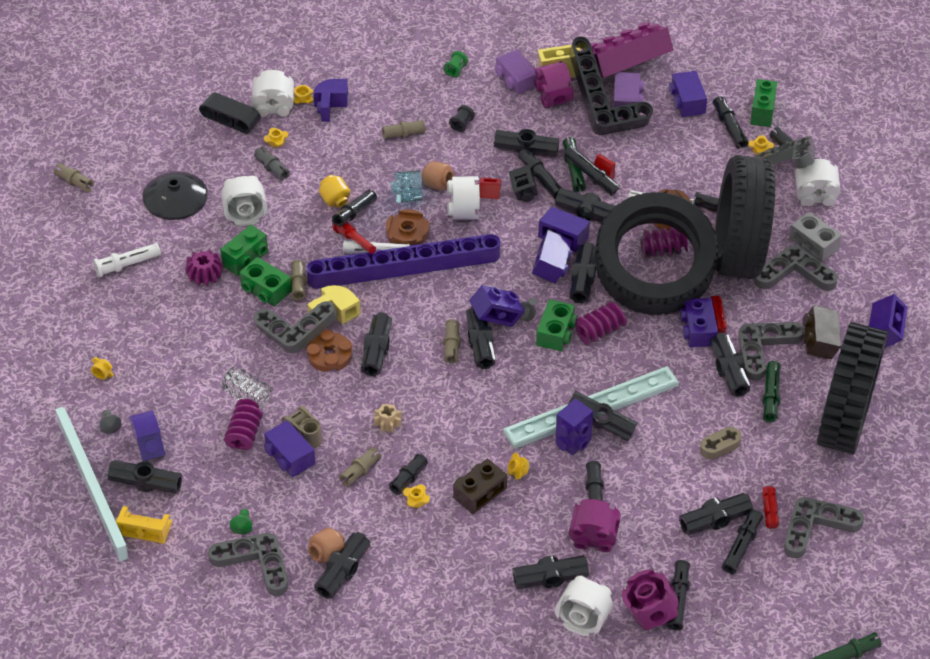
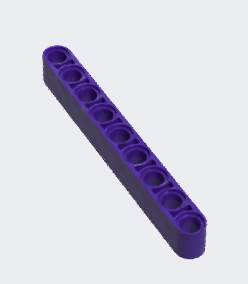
(403, 261)

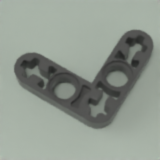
(800, 150)
(796, 263)
(294, 333)
(759, 338)
(815, 515)
(257, 551)

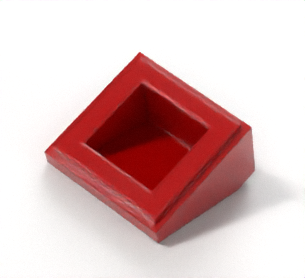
(605, 164)
(489, 188)

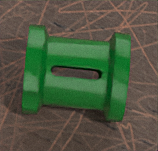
(455, 64)

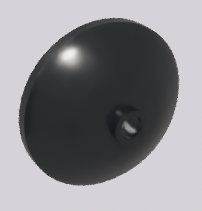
(175, 195)

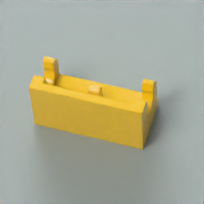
(143, 527)

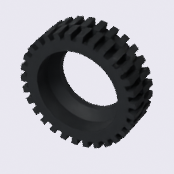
(852, 388)

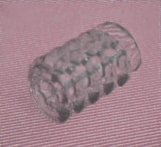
(244, 386)

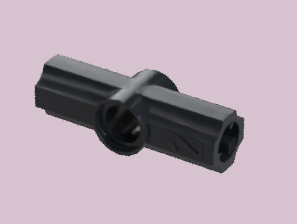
(525, 140)
(585, 206)
(583, 273)
(481, 340)
(376, 344)
(729, 365)
(616, 422)
(145, 476)
(715, 513)
(342, 565)
(550, 572)

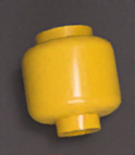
(334, 191)

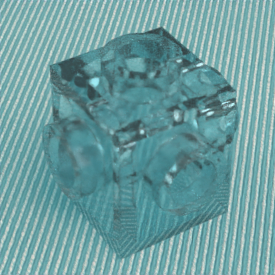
(407, 186)

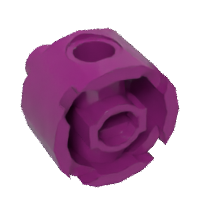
(554, 84)
(594, 525)
(650, 599)

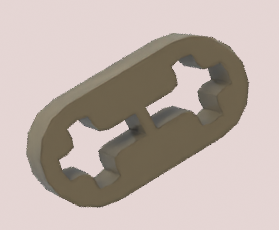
(720, 443)

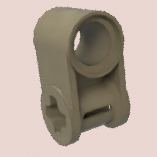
(306, 426)

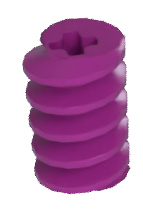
(664, 240)
(600, 322)
(243, 425)

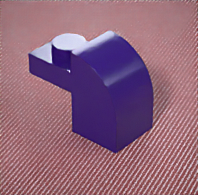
(330, 94)
(147, 433)

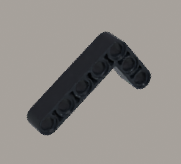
(598, 95)

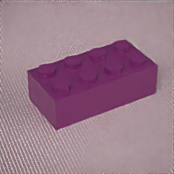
(631, 48)

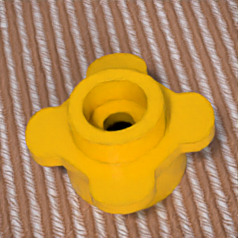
(302, 94)
(276, 137)
(760, 144)
(101, 368)
(518, 466)
(416, 501)

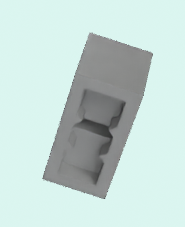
(815, 236)

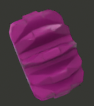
(204, 267)

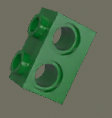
(763, 103)
(265, 281)
(556, 325)

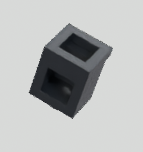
(525, 186)

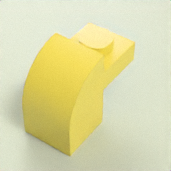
(344, 300)

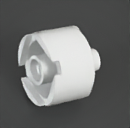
(272, 93)
(818, 183)
(464, 198)
(243, 200)
(584, 606)

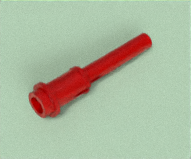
(350, 232)

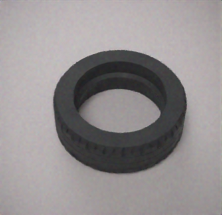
(665, 210)
(745, 216)

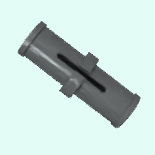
(271, 163)

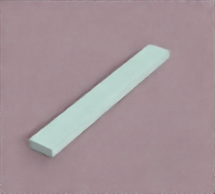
(617, 397)
(92, 484)

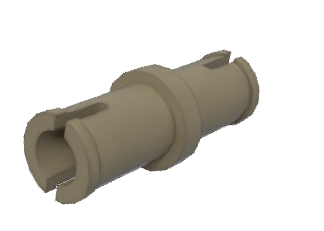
(403, 129)
(73, 177)
(298, 280)
(451, 341)
(359, 467)

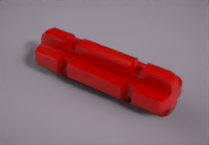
(719, 314)
(770, 507)

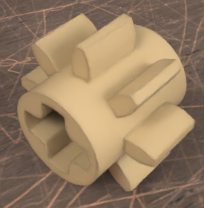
(387, 417)

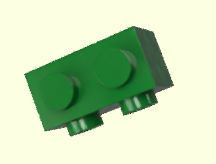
(244, 249)

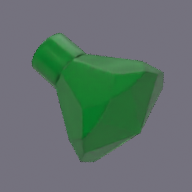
(241, 523)

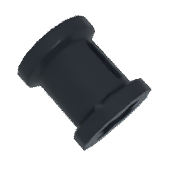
(460, 120)

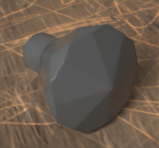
(529, 308)
(109, 422)

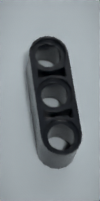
(230, 112)

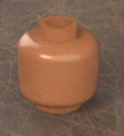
(436, 175)
(324, 544)

